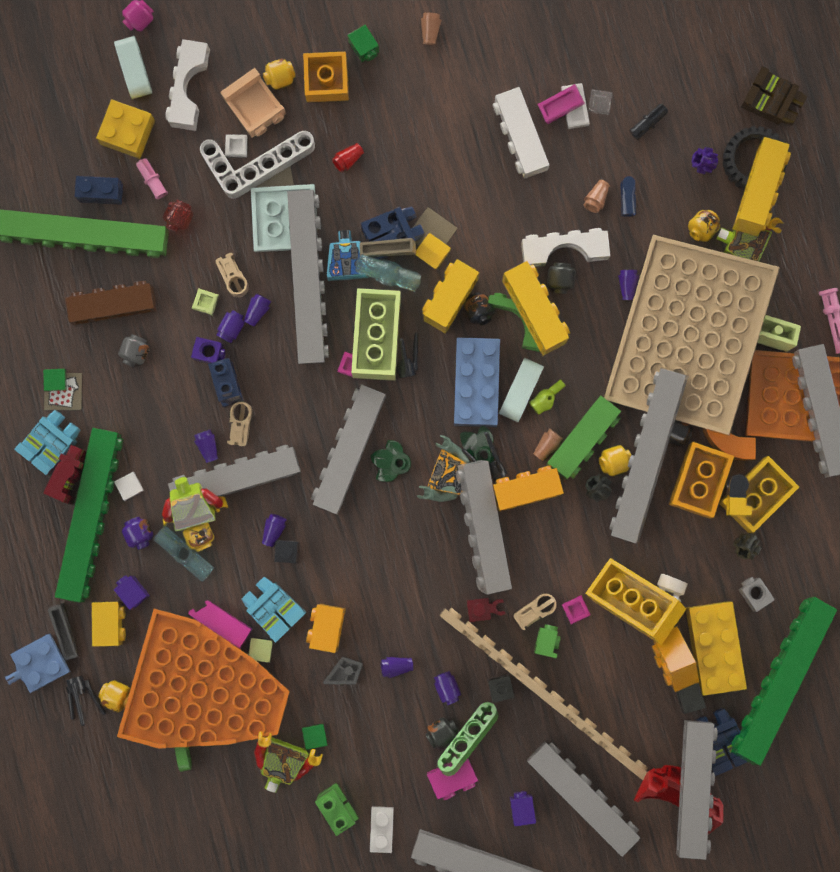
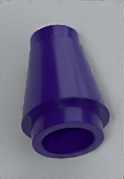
(628, 283)
(257, 308)
(206, 444)
(273, 529)
(395, 666)

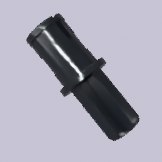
(648, 121)

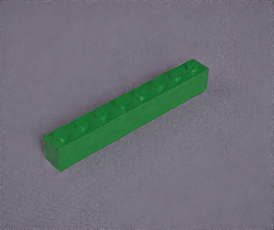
(88, 515)
(783, 681)

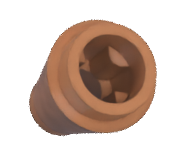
(430, 27)
(596, 197)
(548, 444)

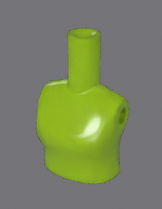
(546, 397)

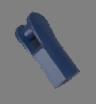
(628, 197)

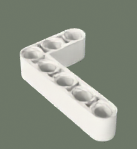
(256, 165)

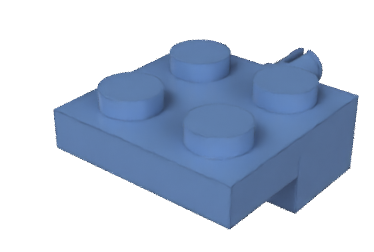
(38, 664)

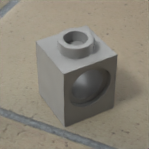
(764, 598)

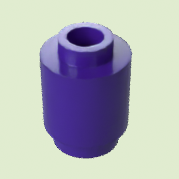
(230, 326)
(447, 688)

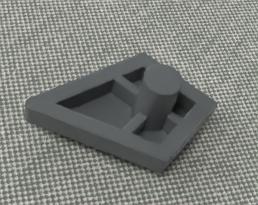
(344, 672)

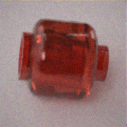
(178, 215)

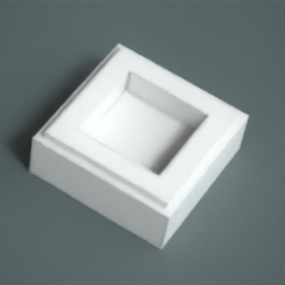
(236, 146)
(129, 486)

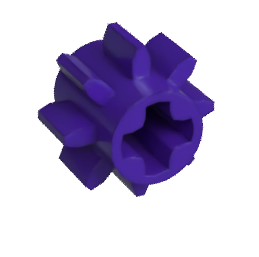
(704, 160)

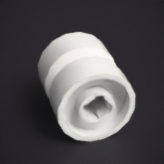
(672, 585)

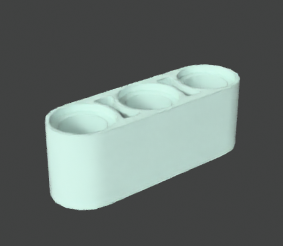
(133, 67)
(521, 389)

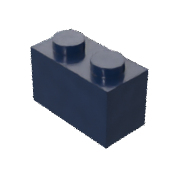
(98, 190)

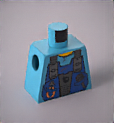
(343, 258)

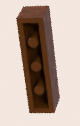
(110, 304)

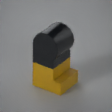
(736, 496)

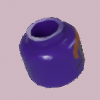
(137, 533)

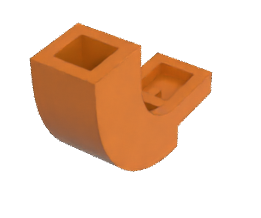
(740, 447)

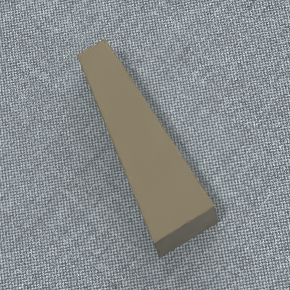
(388, 248)

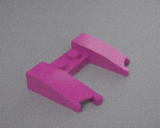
(222, 623)

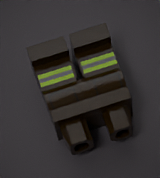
(772, 96)

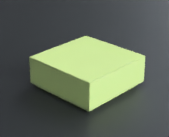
(205, 302)
(261, 649)

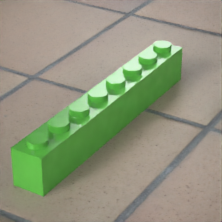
(83, 232)

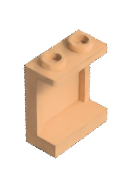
(253, 103)

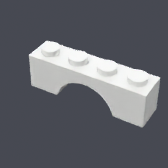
(192, 58)
(591, 245)

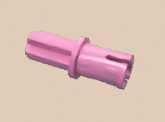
(151, 179)

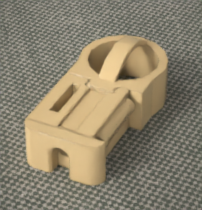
(230, 273)
(240, 428)
(532, 613)

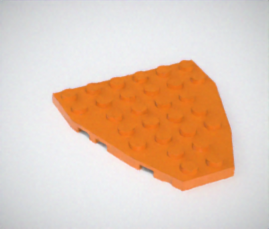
(198, 689)

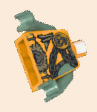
(443, 481)

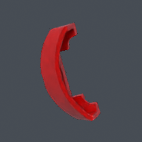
(665, 785)

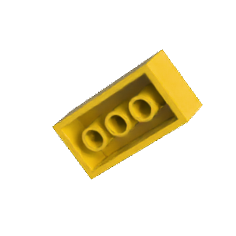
(761, 187)
(535, 307)
(636, 601)
(716, 648)

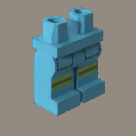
(47, 442)
(265, 609)

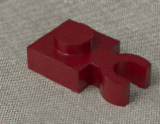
(480, 609)

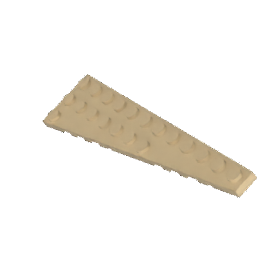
(538, 687)

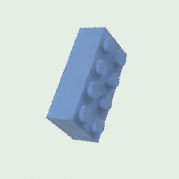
(476, 382)

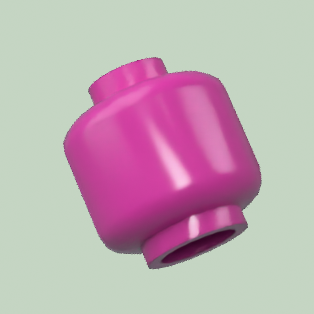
(137, 15)

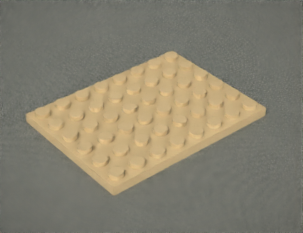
(697, 318)

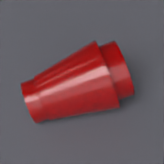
(346, 158)

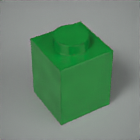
(363, 44)

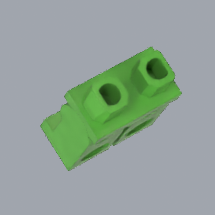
(337, 814)

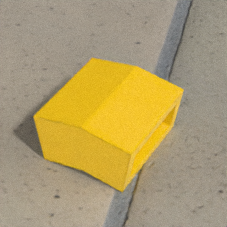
(432, 251)

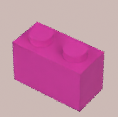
(445, 786)

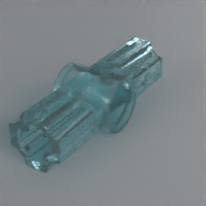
(388, 272)
(173, 544)

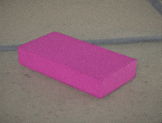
(561, 104)

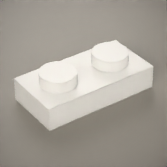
(381, 829)

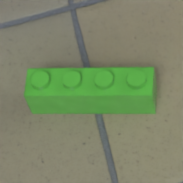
(583, 438)

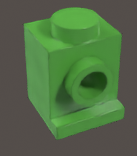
(547, 641)

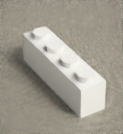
(521, 133)

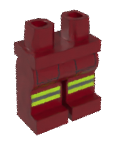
(66, 474)

